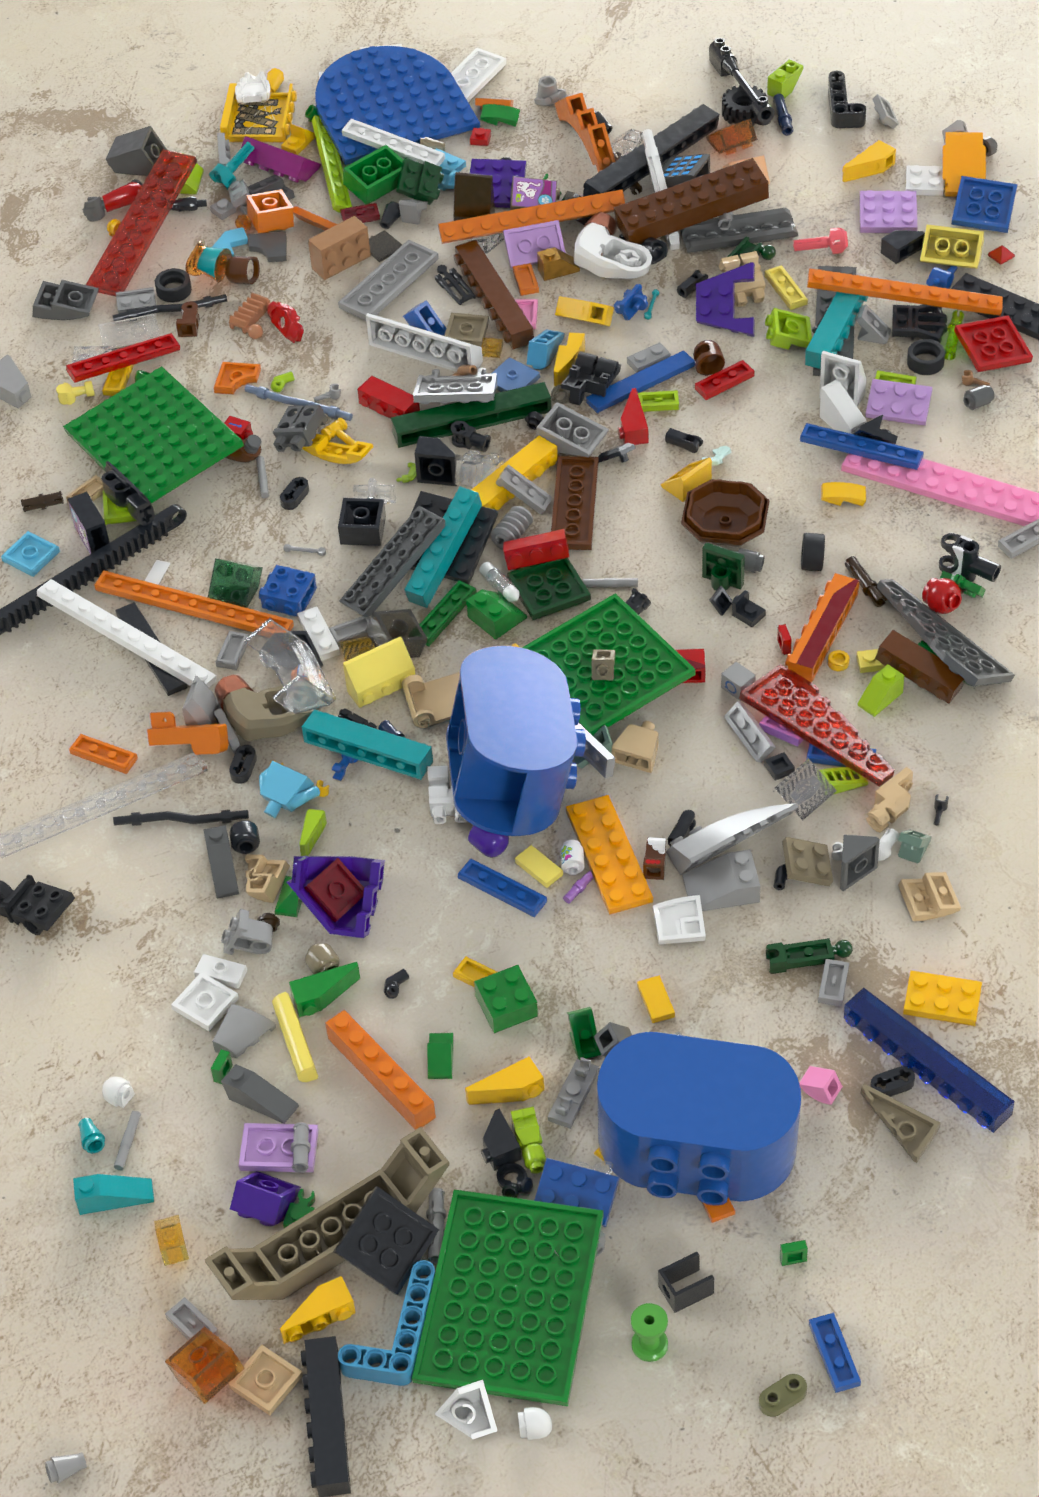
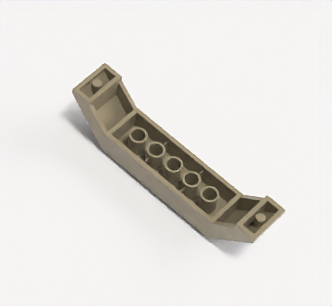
(307, 1246)

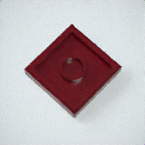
(335, 890)

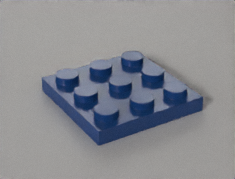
(984, 204)

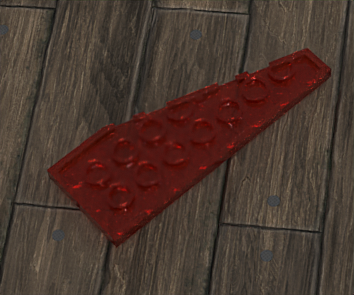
(802, 710)

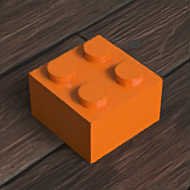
(270, 211)

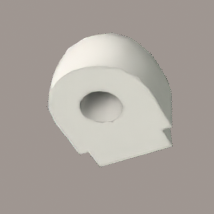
(117, 1091)
(534, 1423)

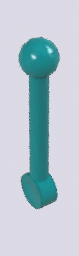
(648, 315)

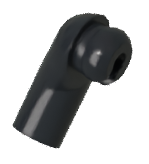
(392, 983)

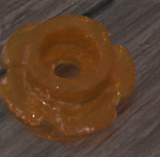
(243, 221)

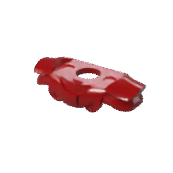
(292, 329)

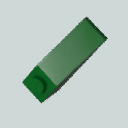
(321, 989)

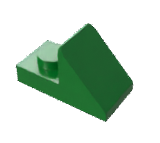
(583, 1032)
(440, 1055)

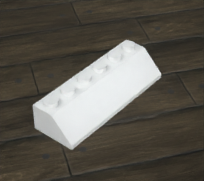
(421, 344)

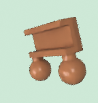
(249, 314)

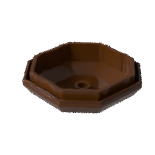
(725, 512)

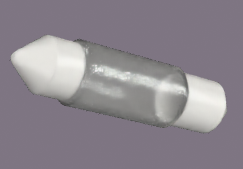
(499, 582)

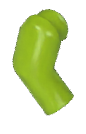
(279, 381)

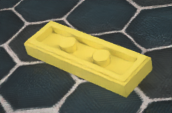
(786, 287)

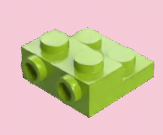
(788, 329)

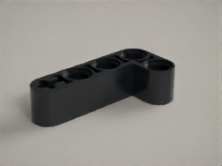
(841, 112)

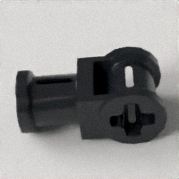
(468, 437)

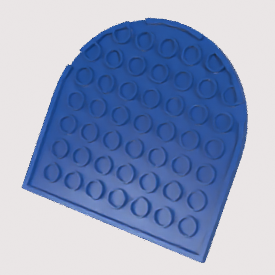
(394, 92)

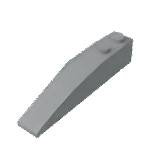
(722, 835)

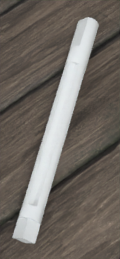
(657, 177)

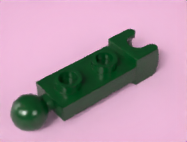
(804, 954)

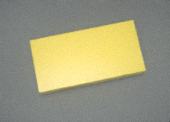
(539, 866)

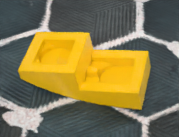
(841, 491)

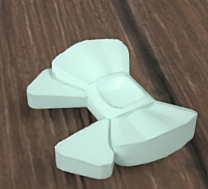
(719, 453)

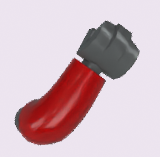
(113, 200)

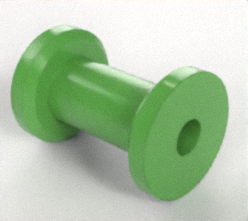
(649, 1324)

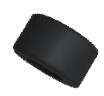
(812, 551)

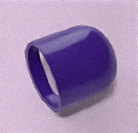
(487, 842)

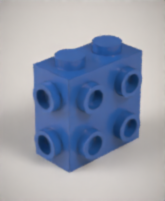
(287, 590)

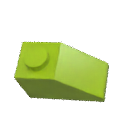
(882, 690)

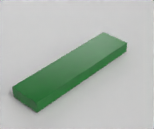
(446, 610)

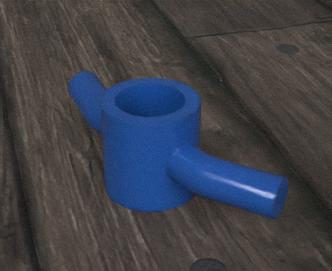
(941, 278)

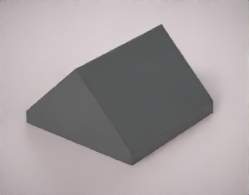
(858, 858)

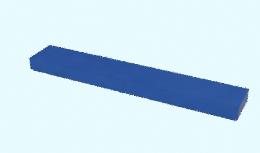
(641, 381)
(861, 446)

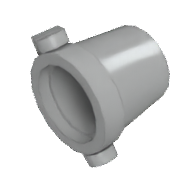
(548, 92)

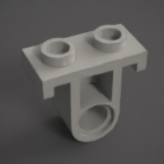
(247, 935)

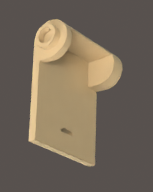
(432, 700)

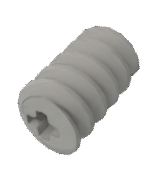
(511, 526)

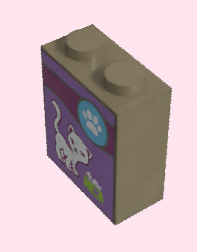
(532, 192)

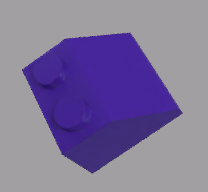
(263, 1198)

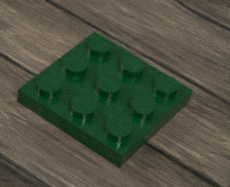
(549, 587)

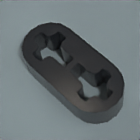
(297, 494)
(247, 764)
(892, 1082)

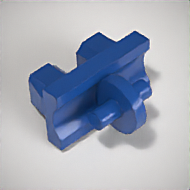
(632, 302)

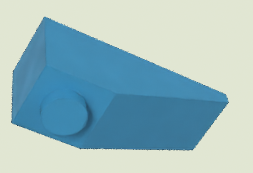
(543, 348)

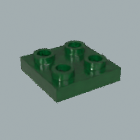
(723, 567)

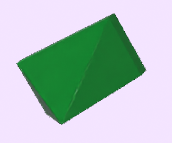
(288, 901)

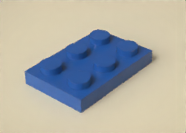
(577, 1187)

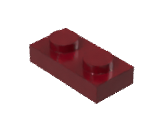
(364, 213)

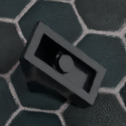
(872, 430)

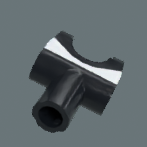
(966, 559)

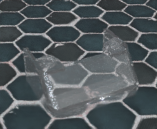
(295, 665)

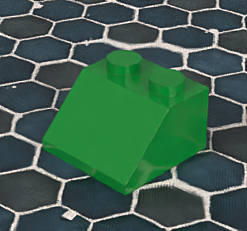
(493, 613)

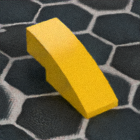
(567, 356)

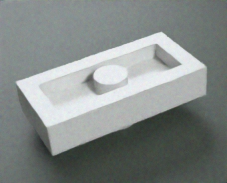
(221, 970)

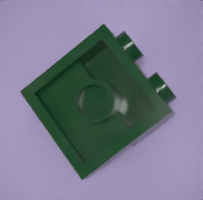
(420, 180)

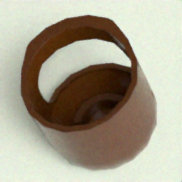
(237, 269)
(708, 358)

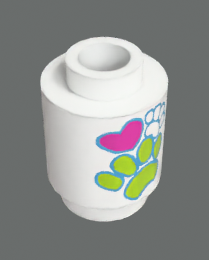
(572, 857)

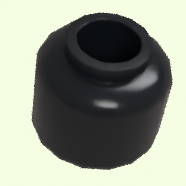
(244, 837)

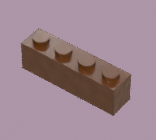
(919, 666)

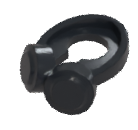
(510, 1189)

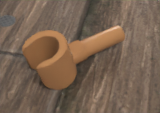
(968, 379)

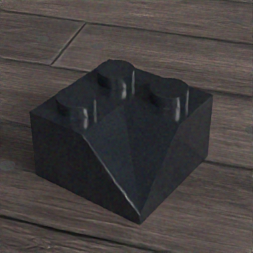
(435, 462)
(362, 521)

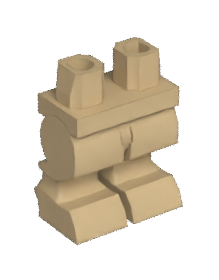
(745, 289)

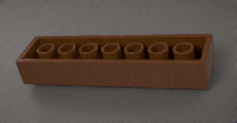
(692, 202)

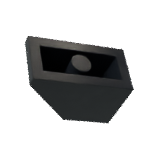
(901, 244)
(500, 1143)

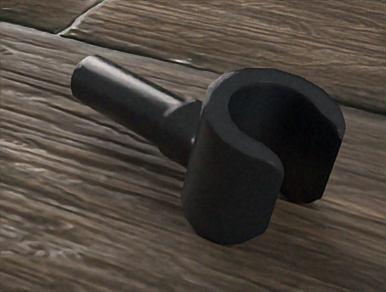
(940, 806)

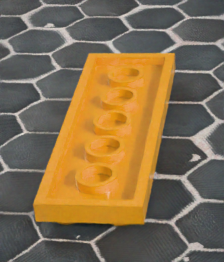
(609, 854)

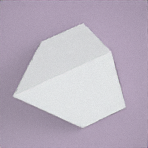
(469, 1410)

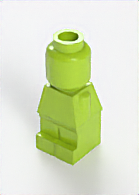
(529, 1138)

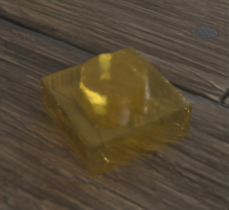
(492, 347)

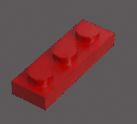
(724, 379)

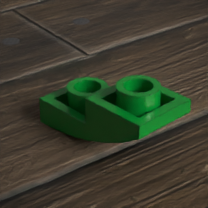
(493, 113)

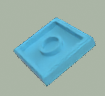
(30, 553)

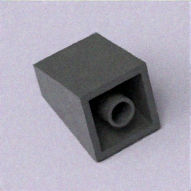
(135, 152)

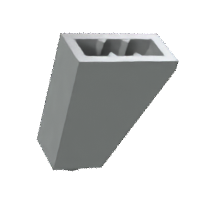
(13, 385)

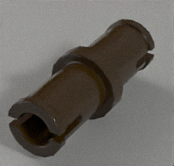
(42, 501)

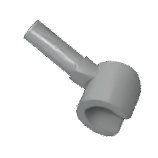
(333, 393)

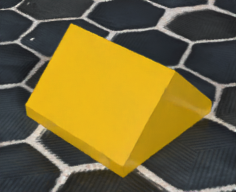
(688, 478)

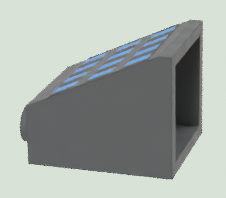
(685, 168)

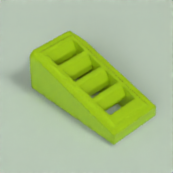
(843, 785)
(312, 829)

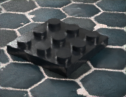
(386, 1240)

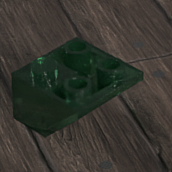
(234, 582)

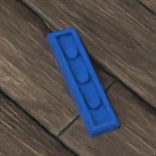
(502, 887)

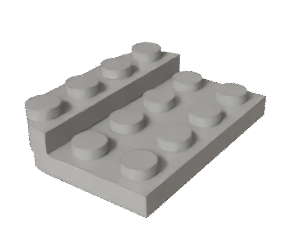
(455, 388)

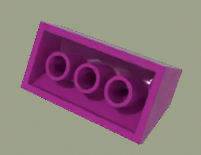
(280, 161)

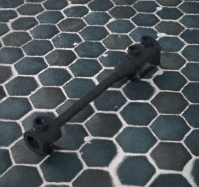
(726, 64)

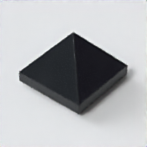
(721, 600)

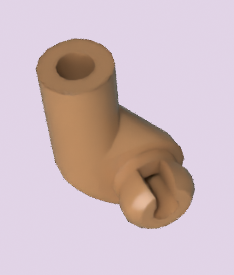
(466, 370)

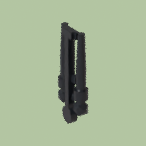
(457, 279)

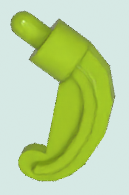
(411, 474)

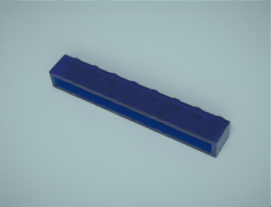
(928, 1060)

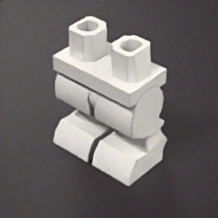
(440, 795)

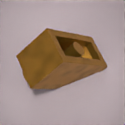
(555, 264)

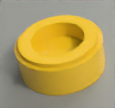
(838, 660)

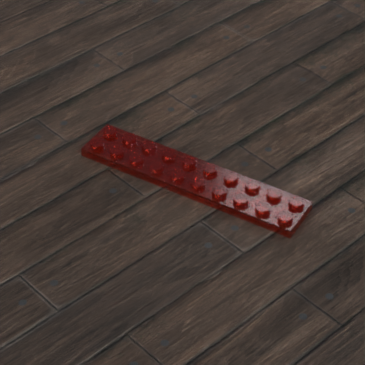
(142, 222)

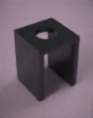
(689, 1294)

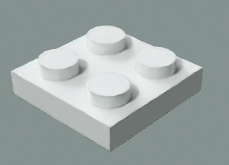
(925, 180)
(205, 1001)

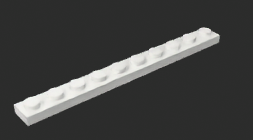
(124, 634)

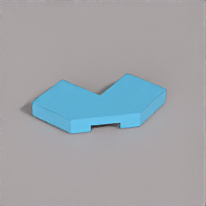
(232, 239)

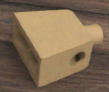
(637, 747)

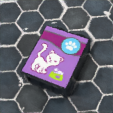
(88, 522)

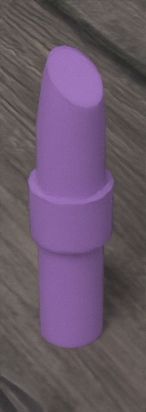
(578, 887)

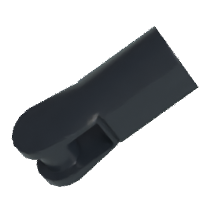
(689, 284)
(683, 440)
(684, 826)

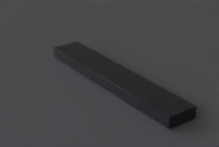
(134, 617)

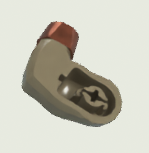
(254, 713)

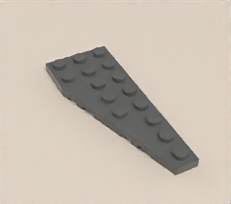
(945, 640)

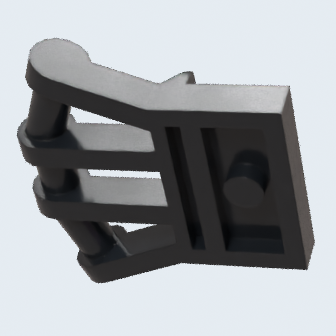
(917, 322)

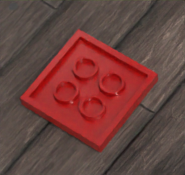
(993, 343)

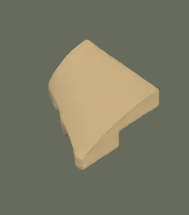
(264, 877)

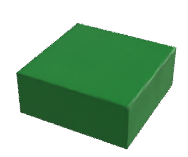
(221, 1066)
(793, 1252)

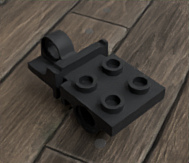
(590, 376)
(33, 904)

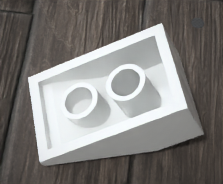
(847, 371)

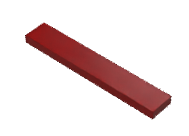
(122, 357)

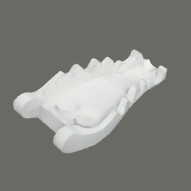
(252, 89)

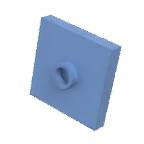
(514, 375)

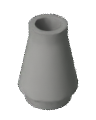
(62, 1467)

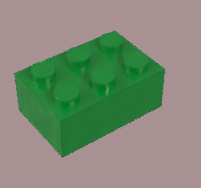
(373, 174)

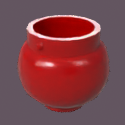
(942, 595)

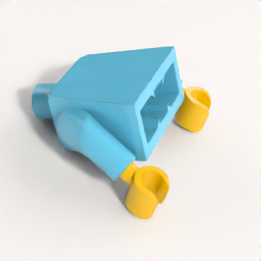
(287, 788)

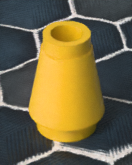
(275, 78)

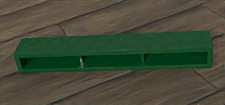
(505, 407)

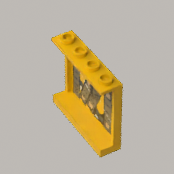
(258, 120)

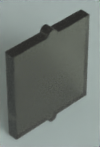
(383, 245)

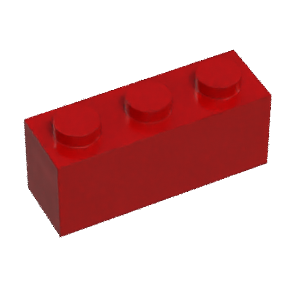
(386, 398)
(536, 549)

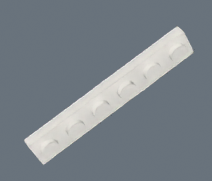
(401, 146)

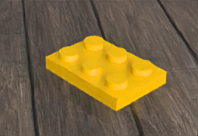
(942, 998)

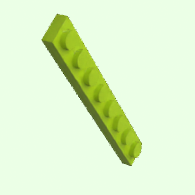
(331, 166)

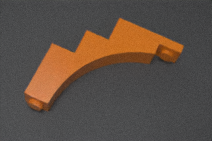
(584, 121)

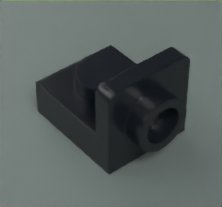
(747, 610)

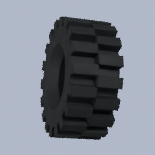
(737, 105)

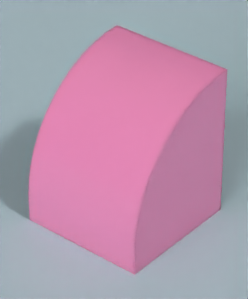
(821, 1084)

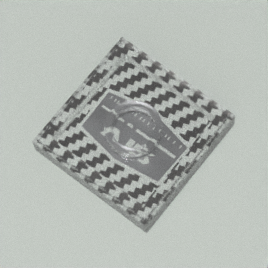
(806, 788)

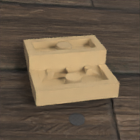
(929, 896)

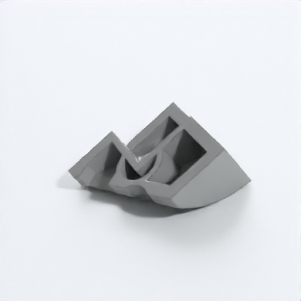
(240, 1030)

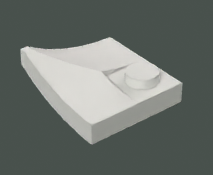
(679, 920)

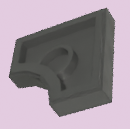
(271, 245)

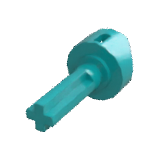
(224, 174)

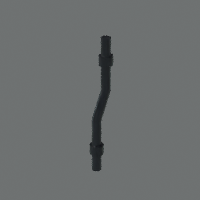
(206, 302)
(137, 818)

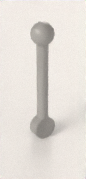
(321, 551)

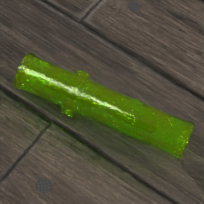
(952, 339)

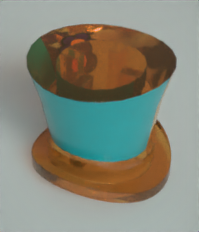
(208, 261)

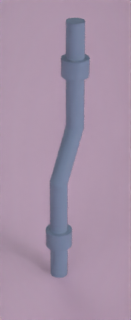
(264, 393)

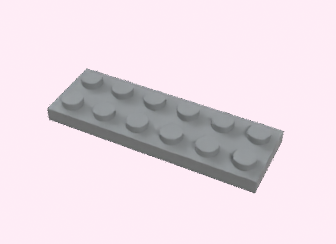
(388, 280)

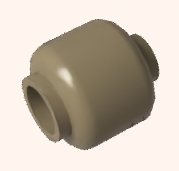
(321, 958)

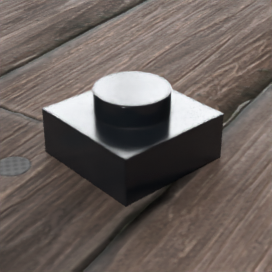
(779, 766)

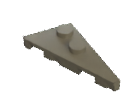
(907, 1125)

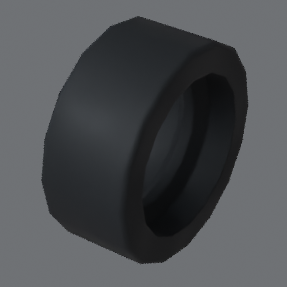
(171, 276)
(926, 367)

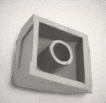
(200, 704)

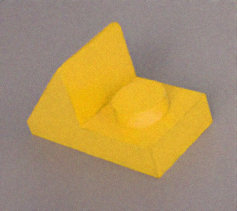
(299, 139)

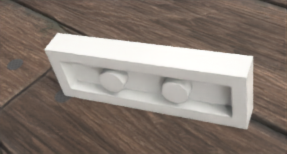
(319, 633)

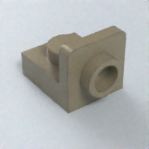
(603, 664)

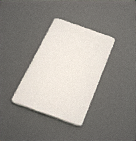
(157, 572)

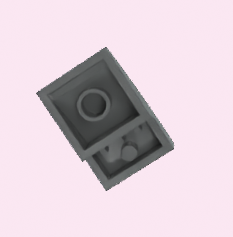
(64, 301)

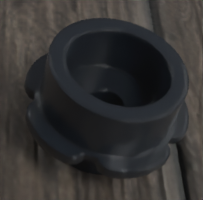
(533, 420)

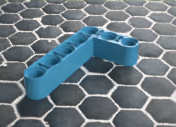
(405, 1334)

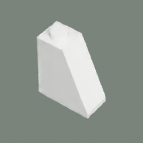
(839, 409)

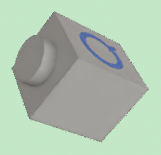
(736, 679)

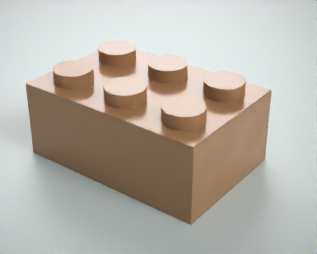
(339, 247)

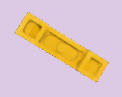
(337, 452)

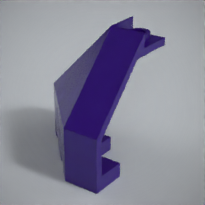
(357, 919)

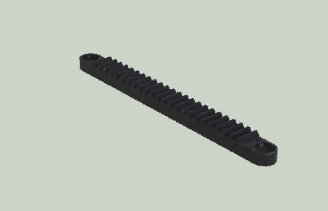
(94, 565)

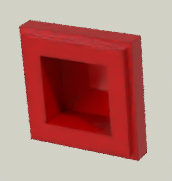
(1001, 254)

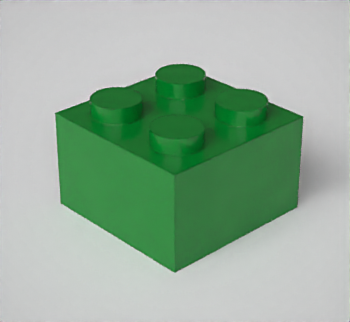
(506, 998)

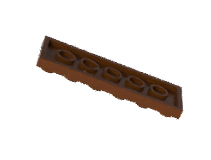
(575, 499)

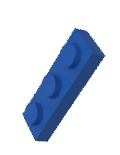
(834, 1352)

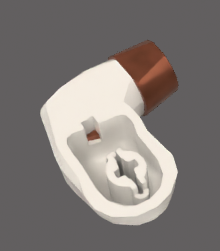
(608, 255)

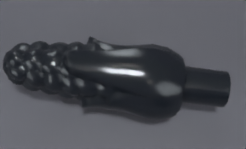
(188, 204)

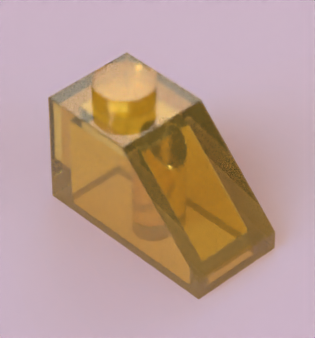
(171, 1240)

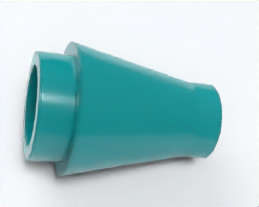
(91, 1137)

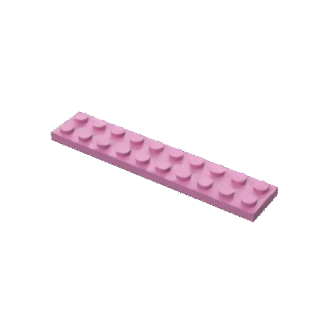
(952, 487)

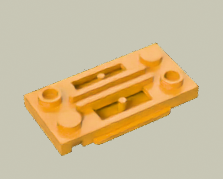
(962, 157)

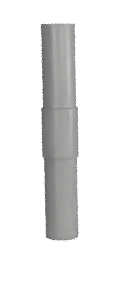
(262, 477)
(611, 582)
(127, 1140)

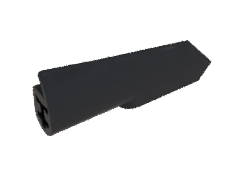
(125, 493)

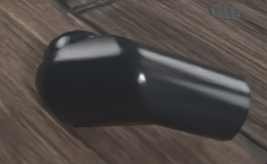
(780, 877)

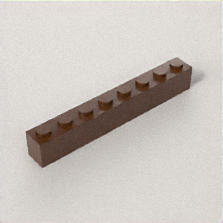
(493, 294)

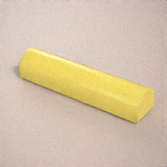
(294, 1038)

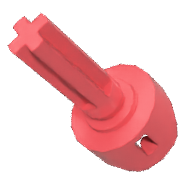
(824, 242)

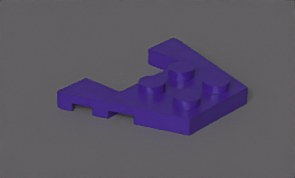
(717, 300)

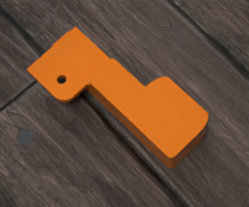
(203, 738)

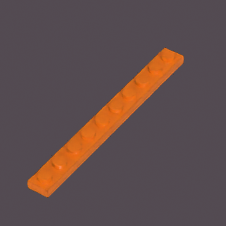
(560, 210)
(905, 292)
(186, 602)

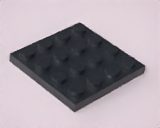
(472, 547)

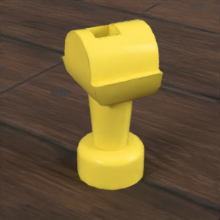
(68, 394)

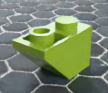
(784, 79)

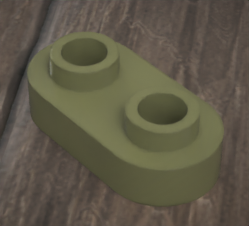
(785, 1395)

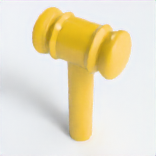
(336, 429)

